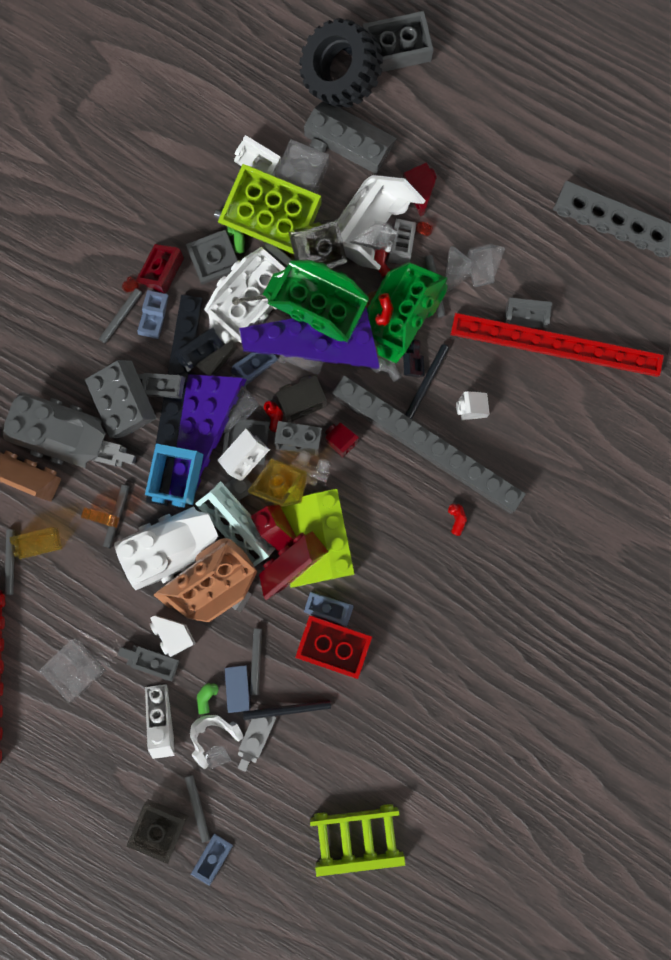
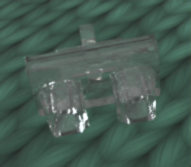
(319, 472)

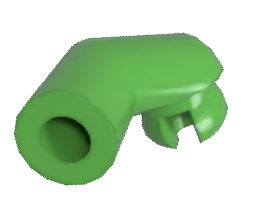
(239, 240)
(204, 695)

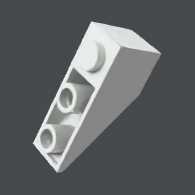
(159, 722)

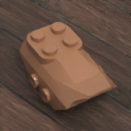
(212, 583)

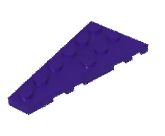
(300, 340)
(203, 421)

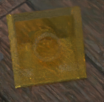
(280, 484)

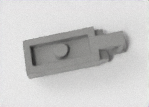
(114, 455)
(254, 740)

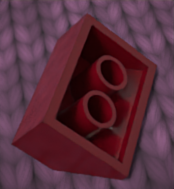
(291, 563)

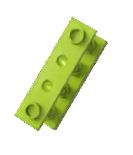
(349, 863)

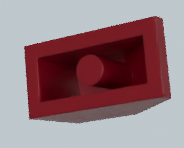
(423, 181)
(341, 439)
(274, 527)

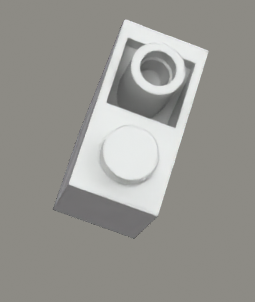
(473, 405)
(174, 635)

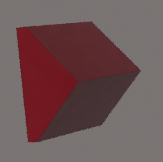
(160, 268)

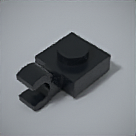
(413, 362)

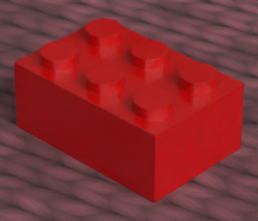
(333, 647)

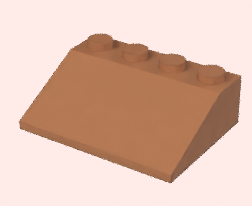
(28, 477)

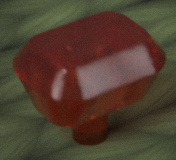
(424, 228)
(129, 285)

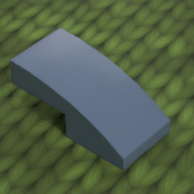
(153, 314)

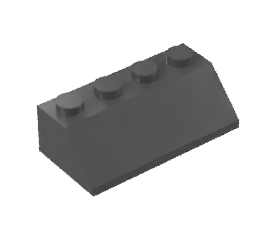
(349, 136)

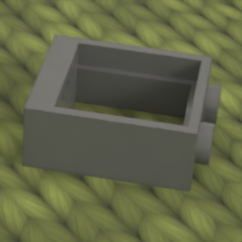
(295, 435)

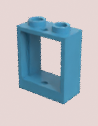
(157, 469)

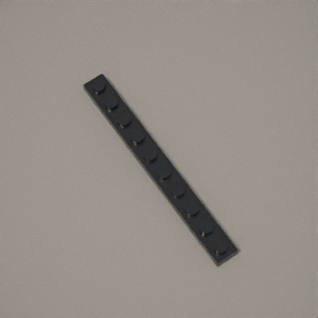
(171, 411)

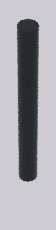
(427, 381)
(285, 710)

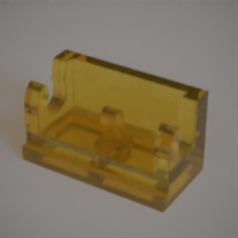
(36, 543)

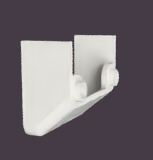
(377, 201)

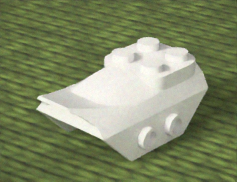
(246, 279)
(165, 547)

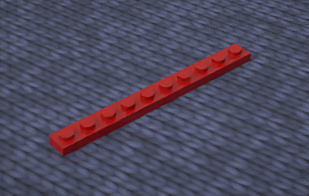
(557, 345)

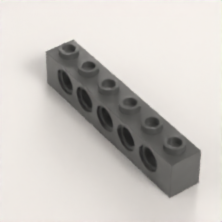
(612, 209)

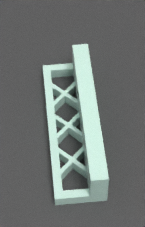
(239, 522)

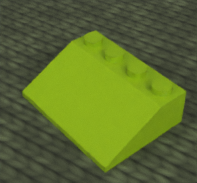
(268, 207)
(323, 516)

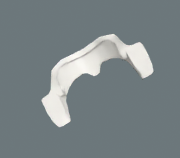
(199, 727)

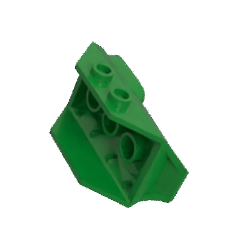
(318, 297)
(414, 297)

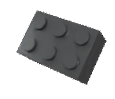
(403, 40)
(120, 398)

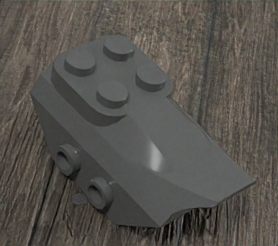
(53, 430)

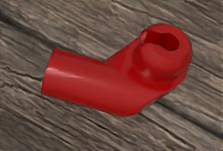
(380, 257)
(385, 317)
(274, 413)
(460, 518)

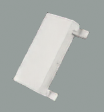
(257, 156)
(243, 455)

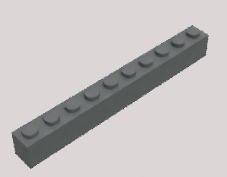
(428, 445)

